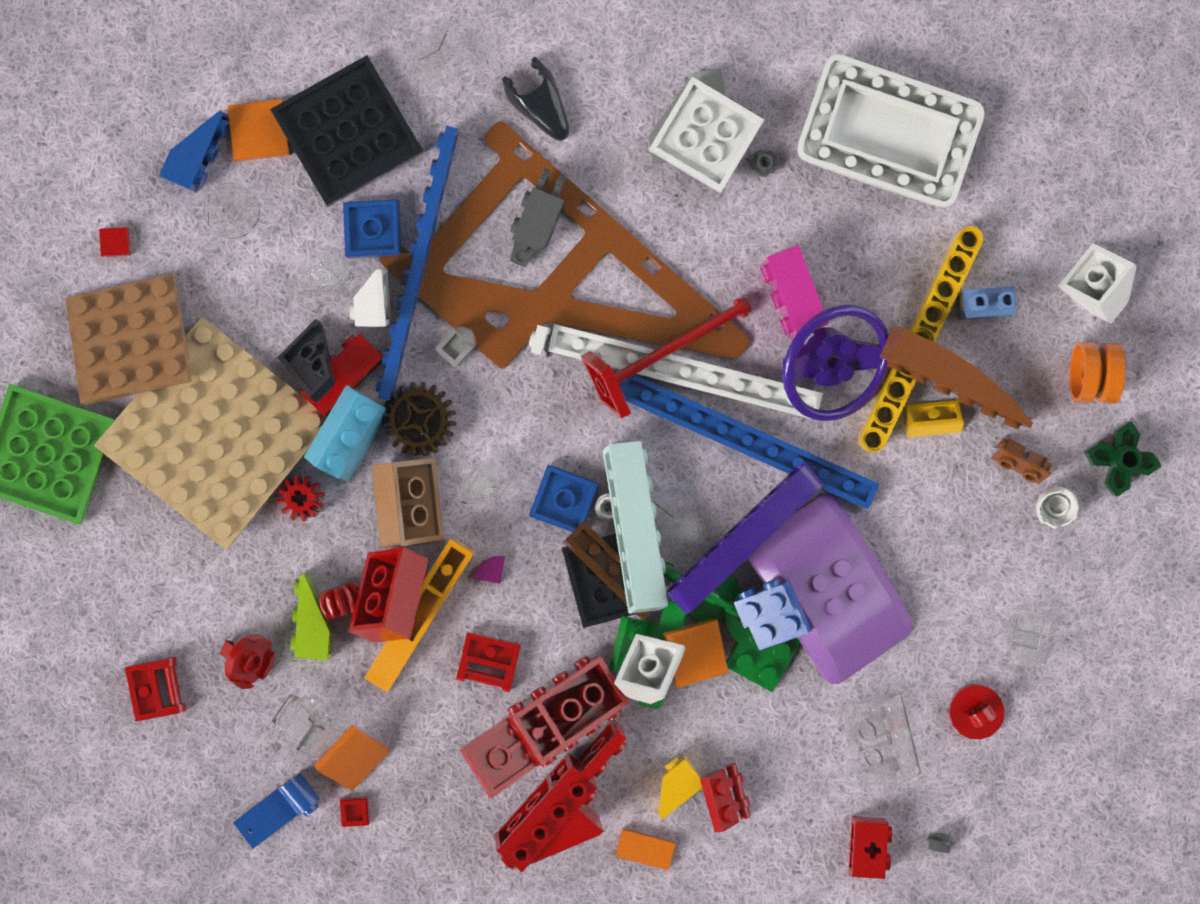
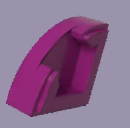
(490, 569)

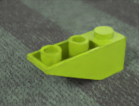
(313, 630)

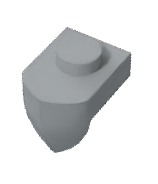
(457, 345)

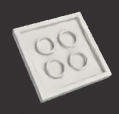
(706, 135)

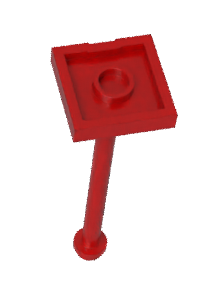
(608, 383)

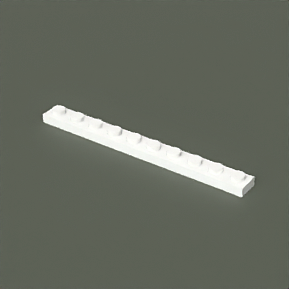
(682, 371)

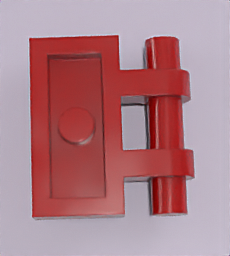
(720, 800)

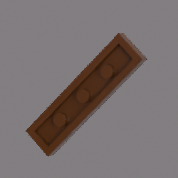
(599, 559)

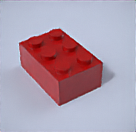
(388, 595)

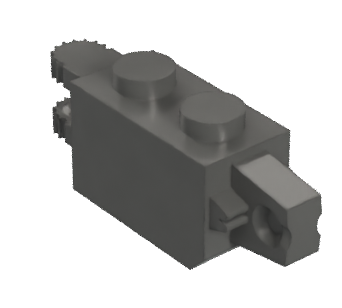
(538, 219)

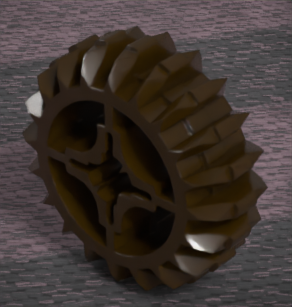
(440, 407)

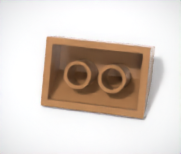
(407, 502)

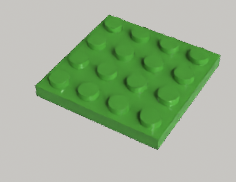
(49, 453)

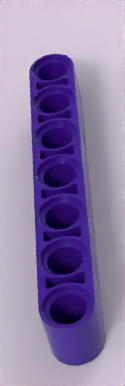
(744, 538)

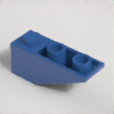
(191, 156)

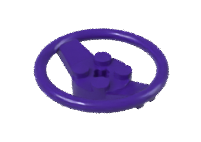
(833, 358)

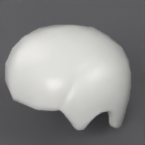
(1063, 503)

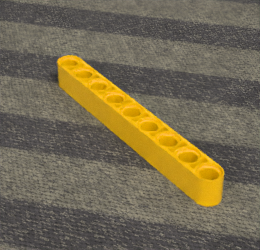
(930, 330)

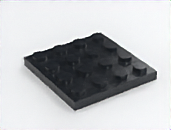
(347, 131)

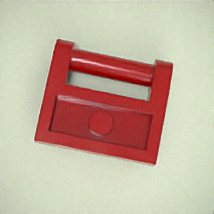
(492, 653)
(146, 691)

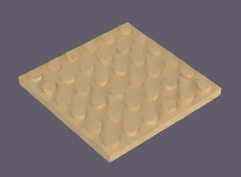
(217, 441)

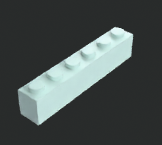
(635, 527)

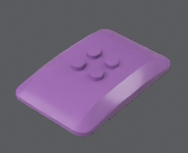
(839, 587)

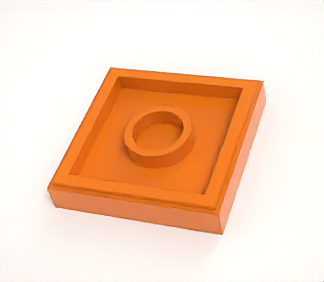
(256, 131)
(703, 652)
(352, 757)

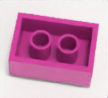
(792, 289)

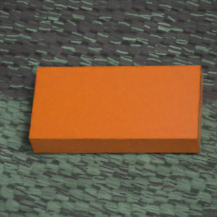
(645, 849)

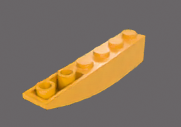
(433, 594)

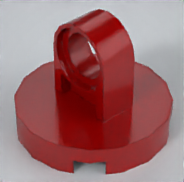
(247, 660)
(976, 711)

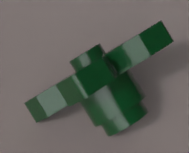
(1119, 473)

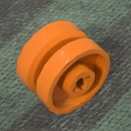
(1097, 372)

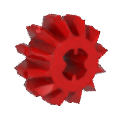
(306, 489)
(339, 600)

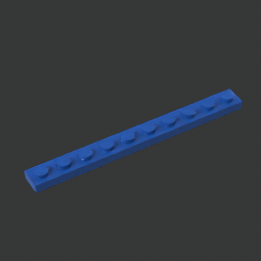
(419, 251)
(746, 439)

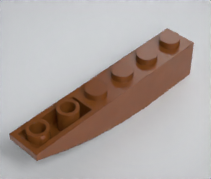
(950, 374)

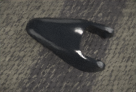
(542, 105)

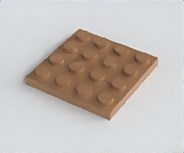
(128, 339)

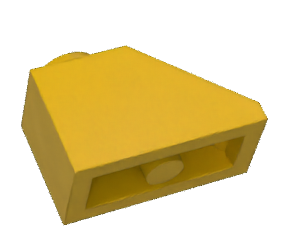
(678, 784)

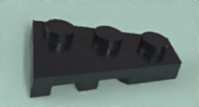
(310, 361)

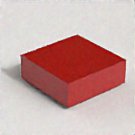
(114, 242)
(354, 811)

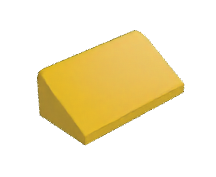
(933, 418)

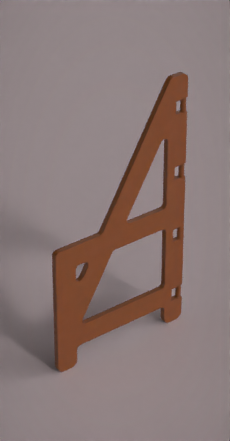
(467, 300)

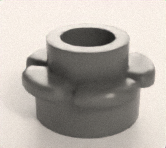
(764, 170)
(940, 843)

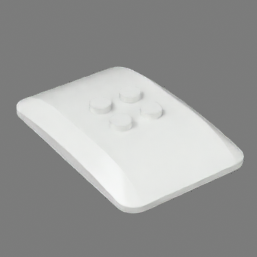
(890, 131)

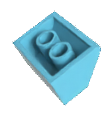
(346, 434)

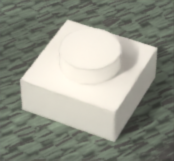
(540, 341)

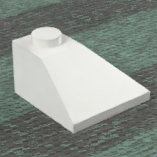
(1100, 282)
(372, 301)
(649, 668)

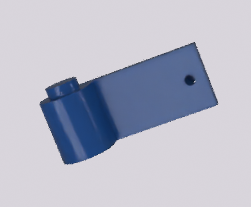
(277, 809)

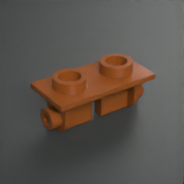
(1033, 467)

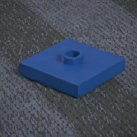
(372, 228)
(563, 498)

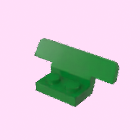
(671, 619)

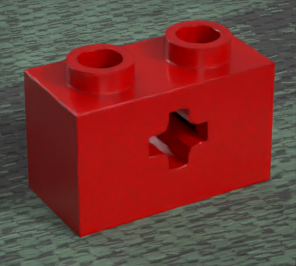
(863, 832)

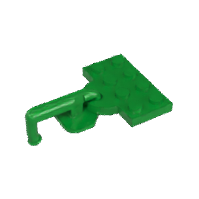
(759, 666)

